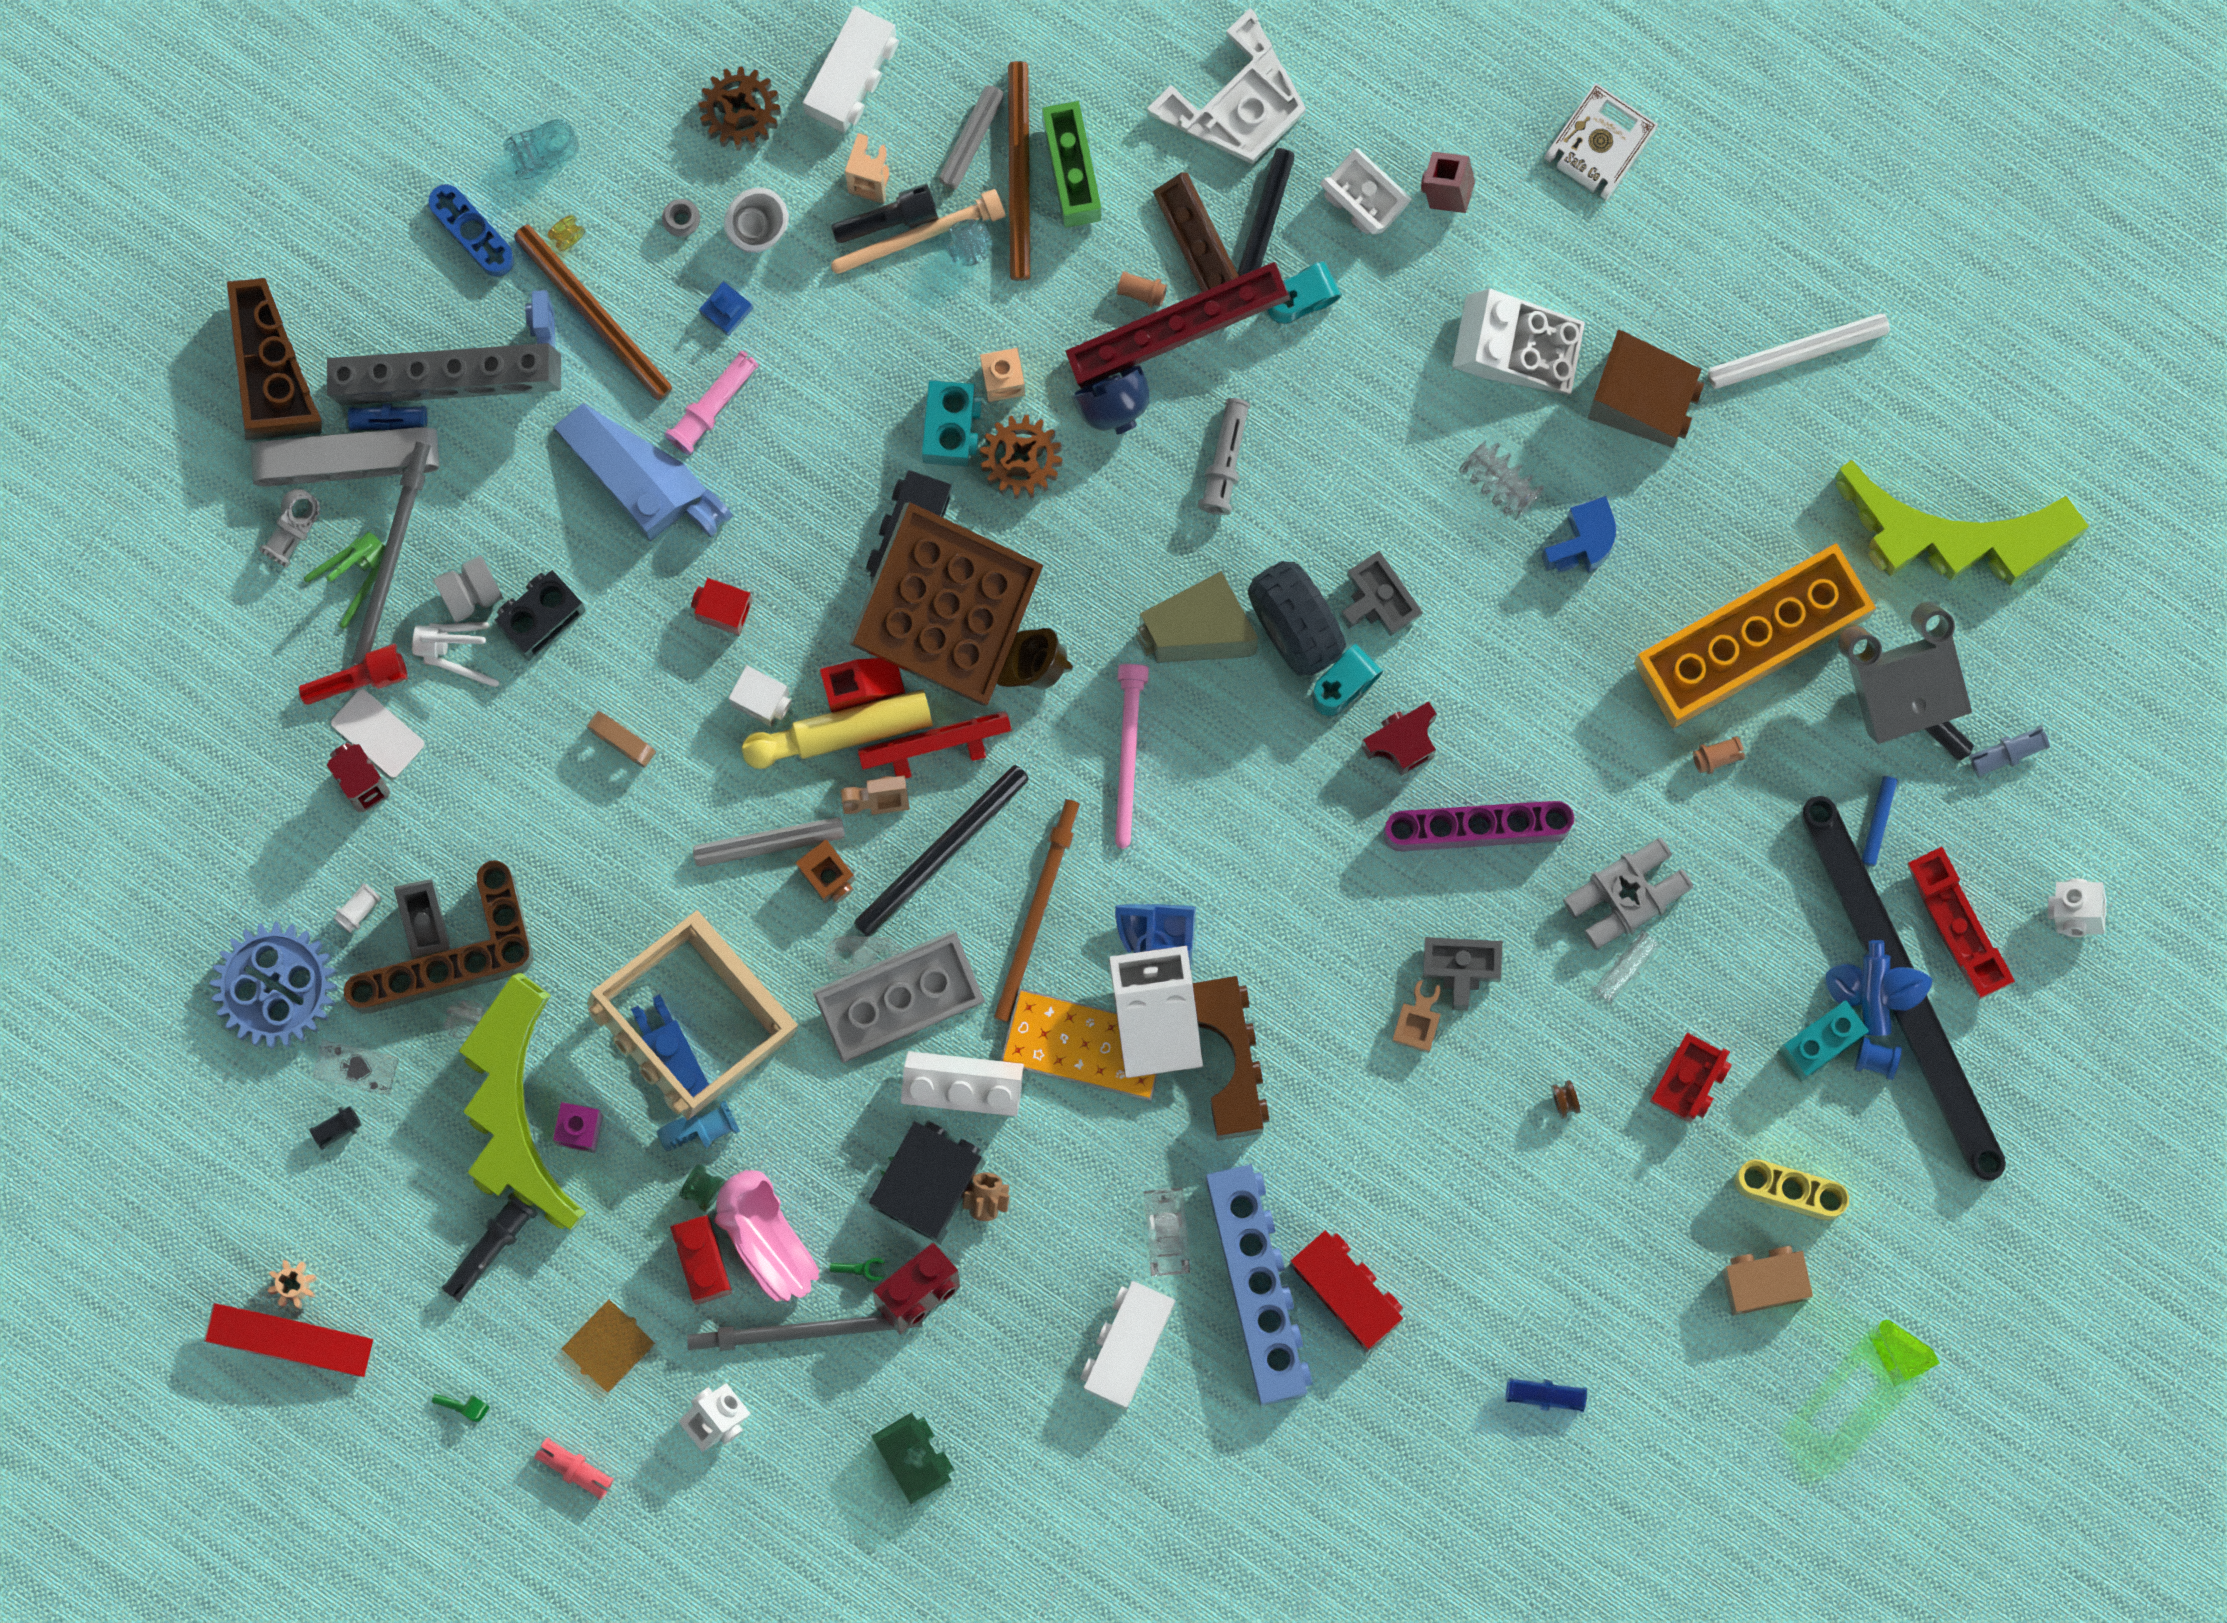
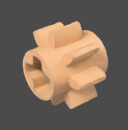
(291, 1273)

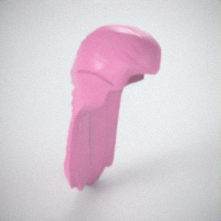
(764, 1237)

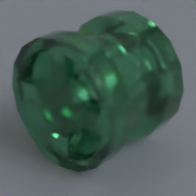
(701, 1188)

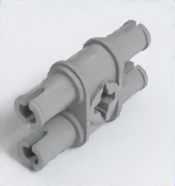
(1628, 914)

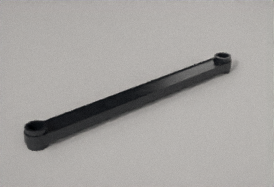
(1921, 1022)

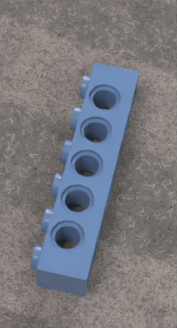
(1270, 1384)

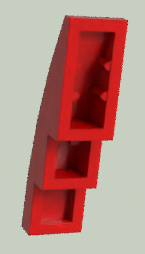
(288, 1340)

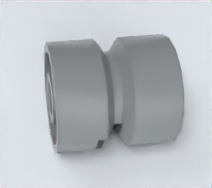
(468, 588)

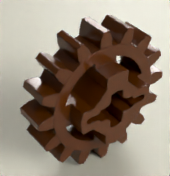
(745, 94)

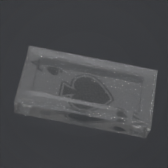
(355, 1067)

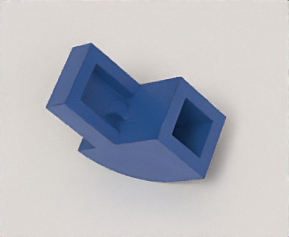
(1594, 537)

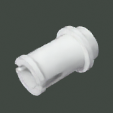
(356, 908)

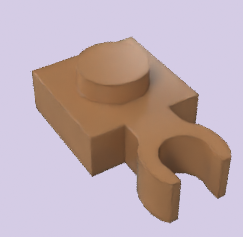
(880, 795)
(1417, 1023)

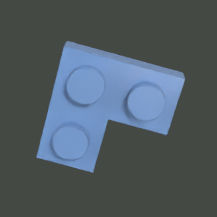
(541, 318)

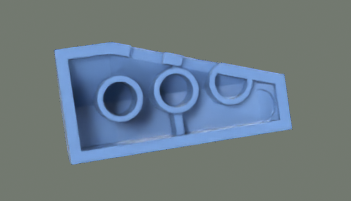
(636, 474)

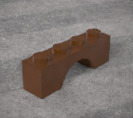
(1220, 1010)

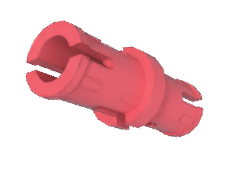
(574, 1468)

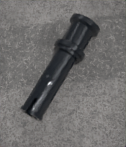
(500, 1232)

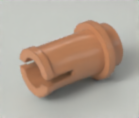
(1142, 289)
(1718, 755)

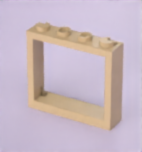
(732, 972)

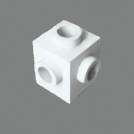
(2078, 907)
(714, 1417)

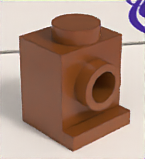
(824, 859)

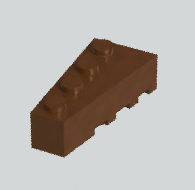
(269, 377)

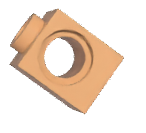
(1002, 375)

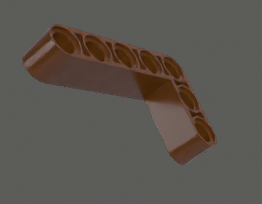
(455, 959)

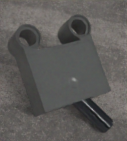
(1912, 684)

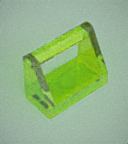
(1901, 1352)

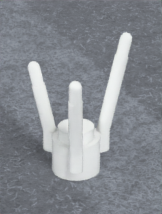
(434, 640)

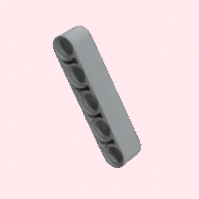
(340, 456)

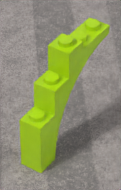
(1955, 546)
(498, 1106)

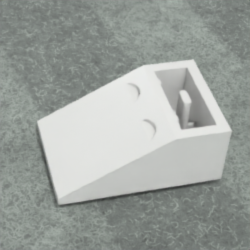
(1517, 342)
(1156, 1011)

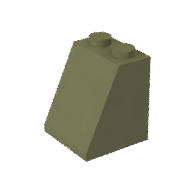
(1198, 625)

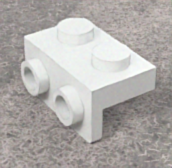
(1365, 193)

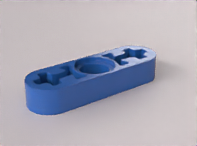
(460, 203)

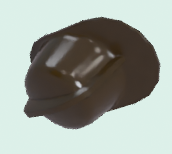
(1034, 660)

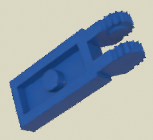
(672, 1048)

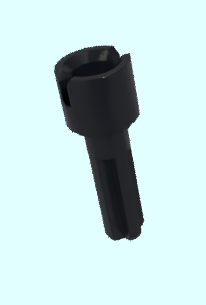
(911, 208)

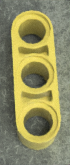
(1772, 1192)

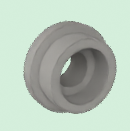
(677, 207)

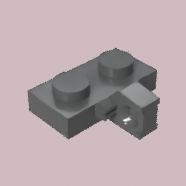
(1380, 596)
(1462, 965)

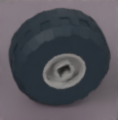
(1296, 618)

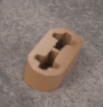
(621, 739)

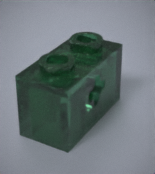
(893, 1445)

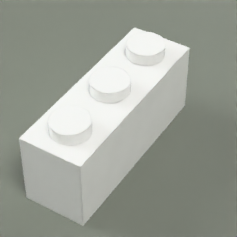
(851, 70)
(962, 1083)
(1127, 1344)

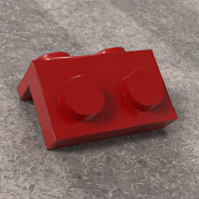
(1690, 1077)

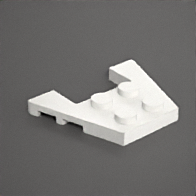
(1249, 110)

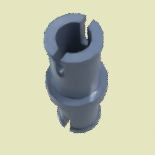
(2009, 751)

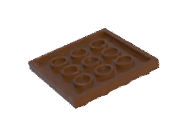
(946, 604)

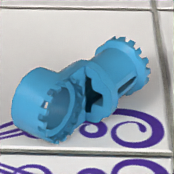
(706, 1127)

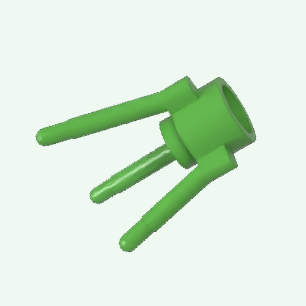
(364, 554)

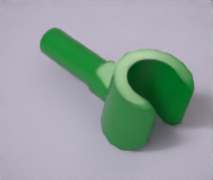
(858, 1269)
(473, 1409)

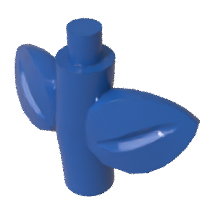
(1878, 988)

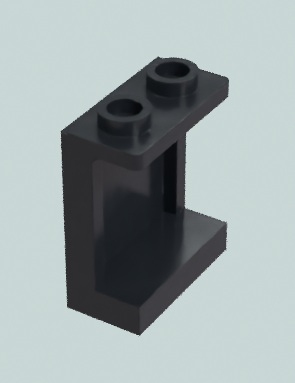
(927, 1180)

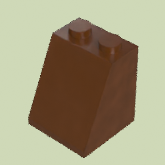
(1646, 391)

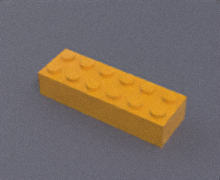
(1754, 635)

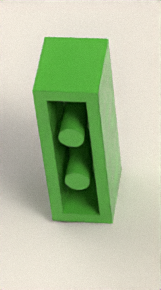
(1071, 164)

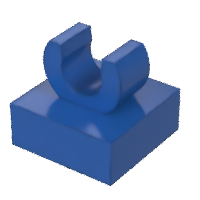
(726, 308)

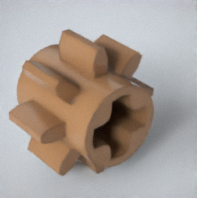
(986, 1197)

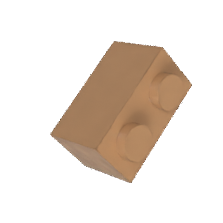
(1767, 1281)

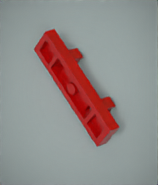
(967, 731)

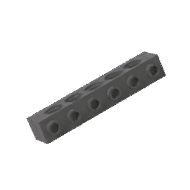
(444, 374)

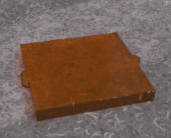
(608, 1346)

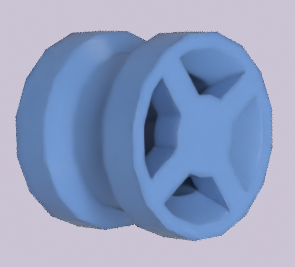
(709, 513)

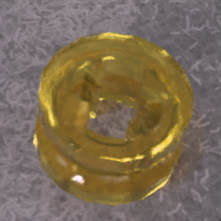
(566, 232)

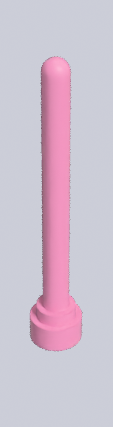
(1132, 682)

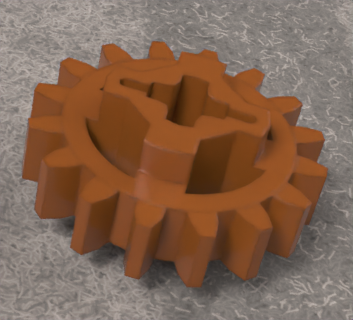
(1009, 467)

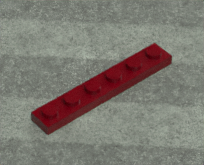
(1177, 324)

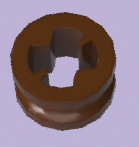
(1565, 1099)

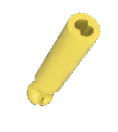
(840, 729)

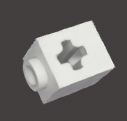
(760, 696)

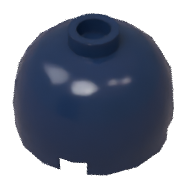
(1114, 401)

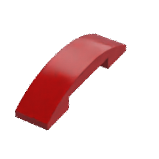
(1958, 924)

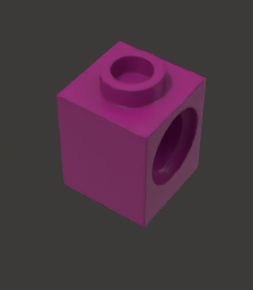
(578, 1127)

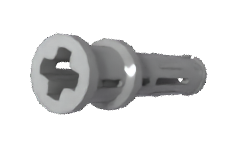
(1222, 474)

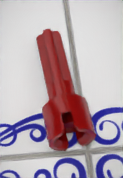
(379, 668)

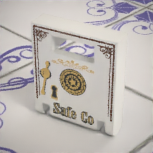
(1598, 146)

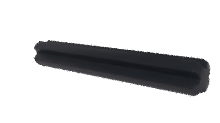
(1267, 211)

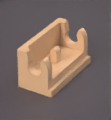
(865, 175)

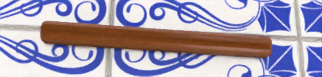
(1019, 171)
(593, 312)

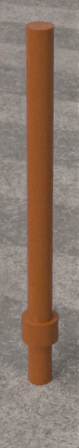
(1060, 839)

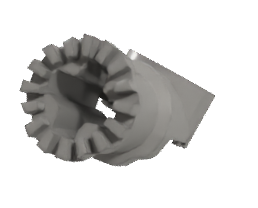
(290, 528)

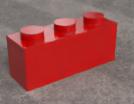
(1347, 1289)

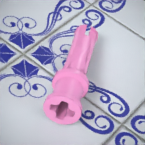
(701, 416)

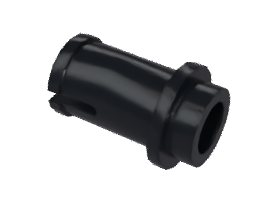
(336, 1127)

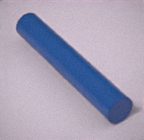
(1879, 821)

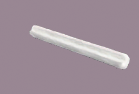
(1798, 351)

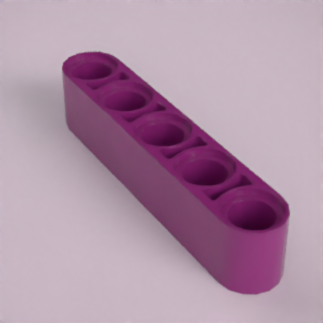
(1494, 815)

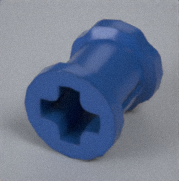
(1878, 1058)

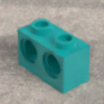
(942, 423)
(1823, 1040)

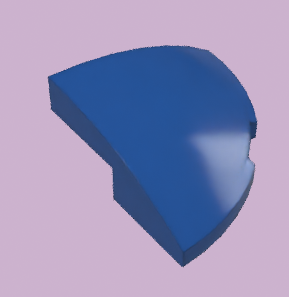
(1156, 926)

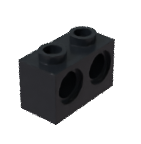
(546, 621)

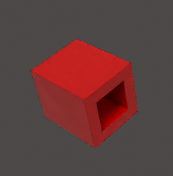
(722, 606)

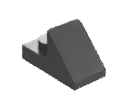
(422, 917)

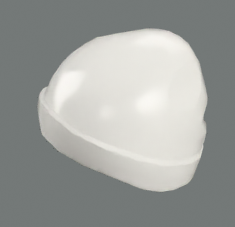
(756, 220)

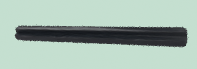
(941, 850)

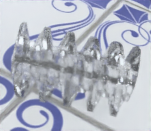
(1501, 480)

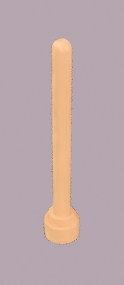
(986, 208)

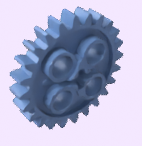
(255, 1014)

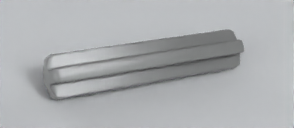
(971, 137)

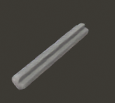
(768, 841)

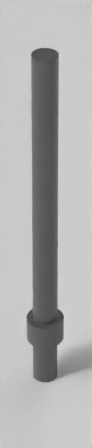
(412, 482)
(728, 1338)

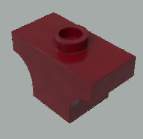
(1403, 739)

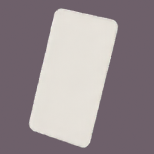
(378, 732)

